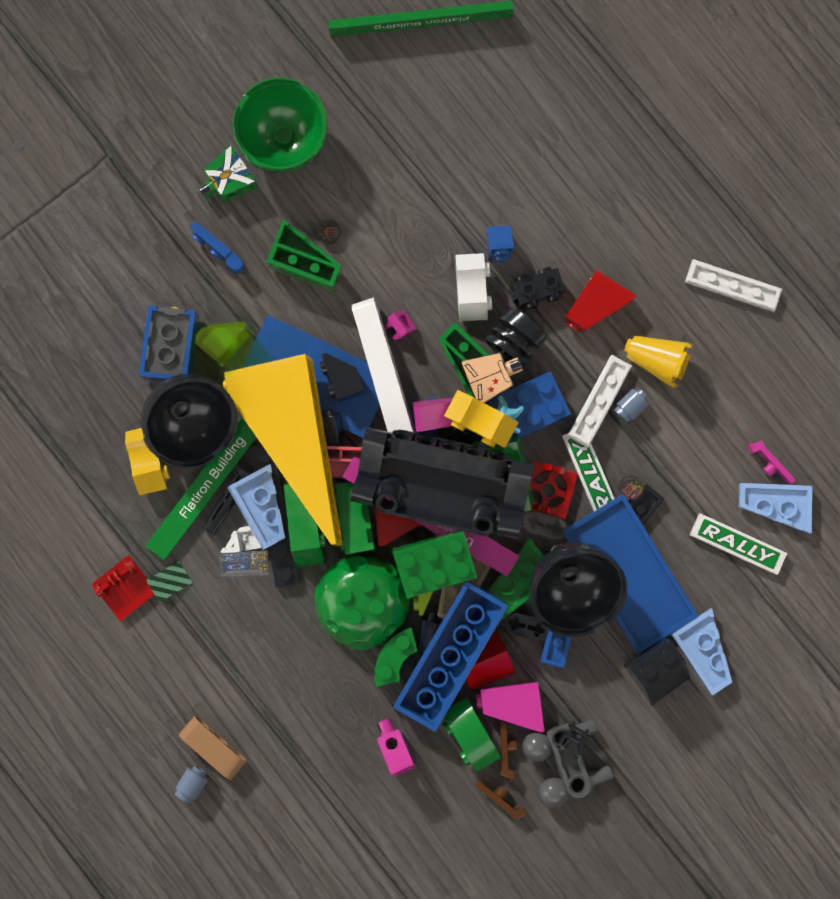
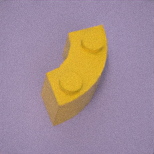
(481, 419)
(147, 470)

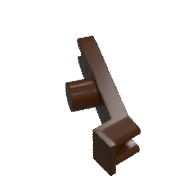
(506, 746)
(498, 797)

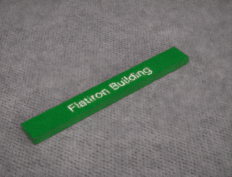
(421, 18)
(201, 493)

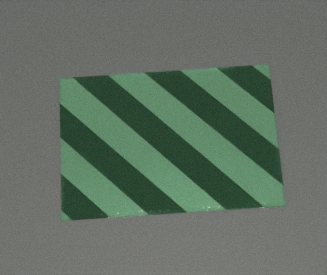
(169, 581)

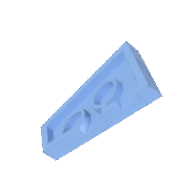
(780, 503)
(259, 506)
(703, 650)

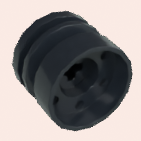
(518, 335)

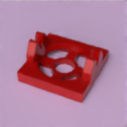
(568, 477)

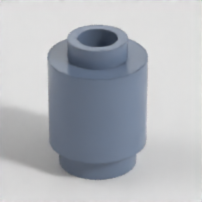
(631, 405)
(191, 784)

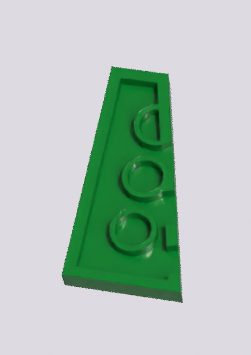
(515, 587)

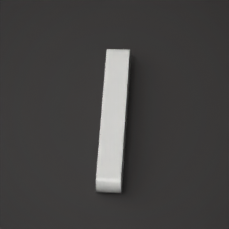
(382, 366)

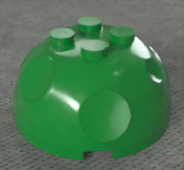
(280, 125)
(361, 601)

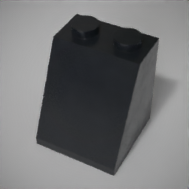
(658, 670)

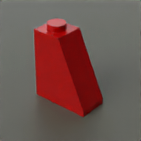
(597, 302)
(392, 527)

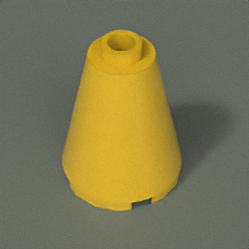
(660, 357)

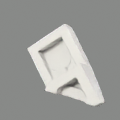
(241, 541)

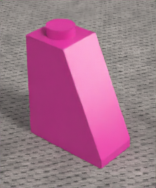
(431, 414)
(514, 704)

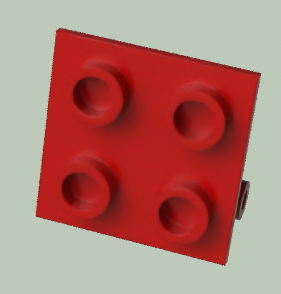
(123, 588)

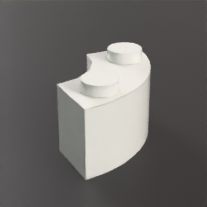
(471, 287)

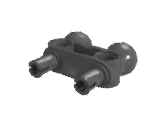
(556, 791)

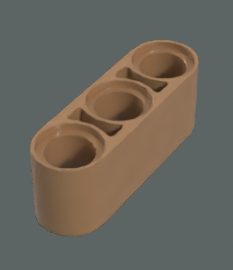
(212, 748)

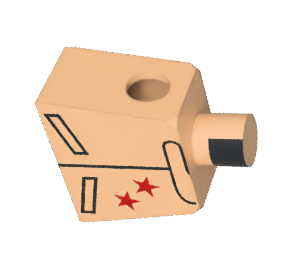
(490, 375)

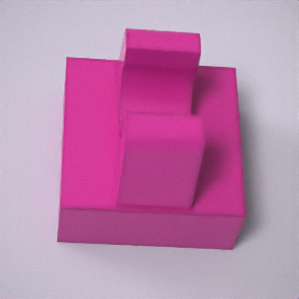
(401, 323)

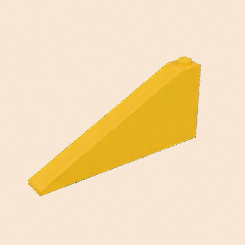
(286, 416)

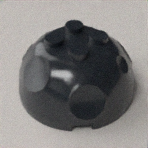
(188, 420)
(577, 589)

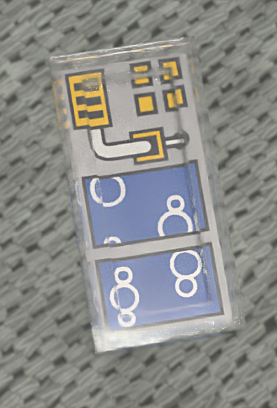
(244, 563)

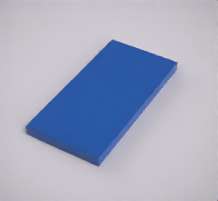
(283, 341)
(654, 598)

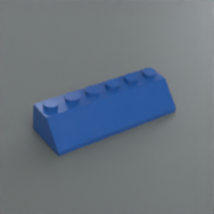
(450, 655)

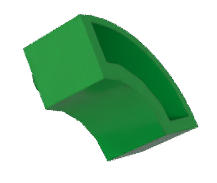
(392, 657)
(471, 735)

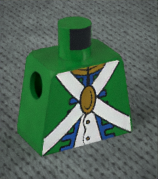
(227, 177)

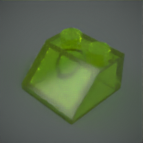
(222, 340)

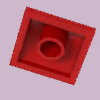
(492, 663)

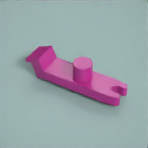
(774, 465)

